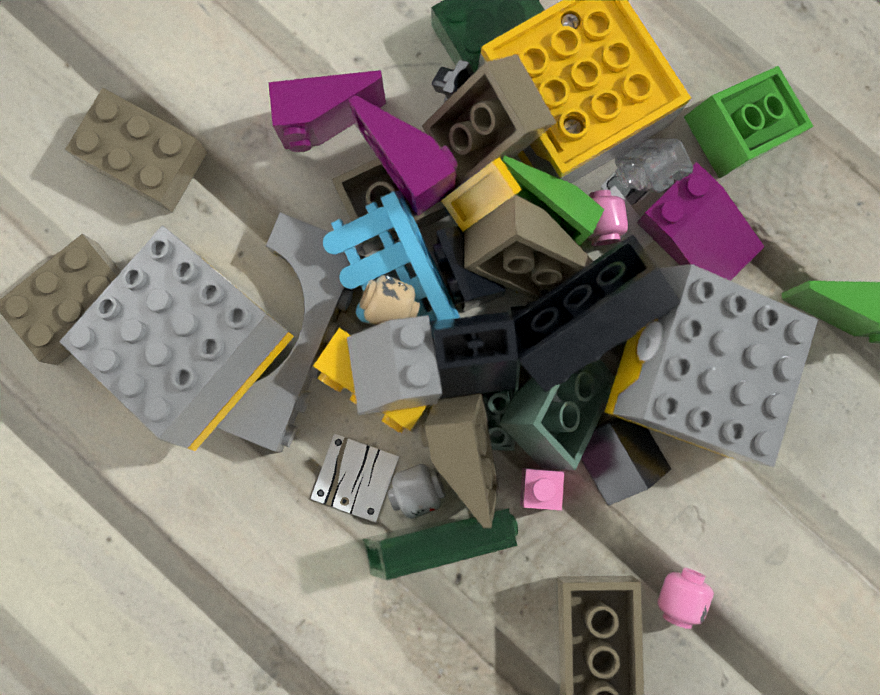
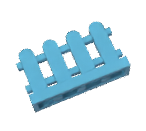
(395, 255)

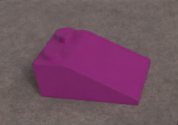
(318, 108)
(409, 156)
(701, 226)

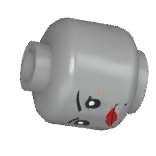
(416, 491)

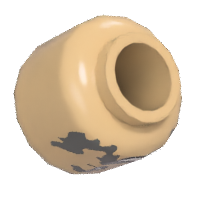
(388, 300)

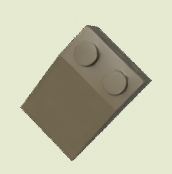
(522, 249)
(463, 452)

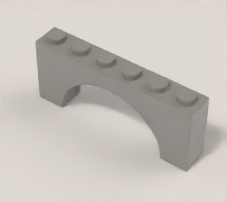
(272, 404)

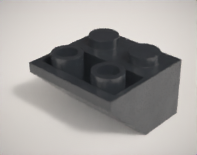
(463, 285)
(475, 354)

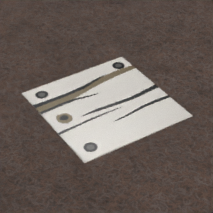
(354, 477)

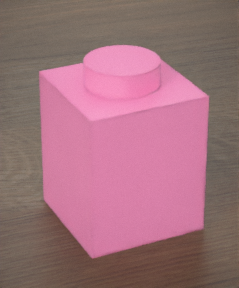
(542, 489)

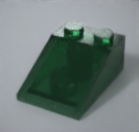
(470, 24)

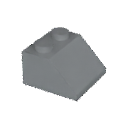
(394, 366)

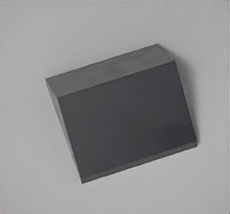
(623, 459)

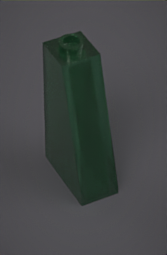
(438, 544)

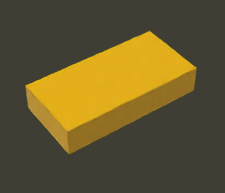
(481, 194)

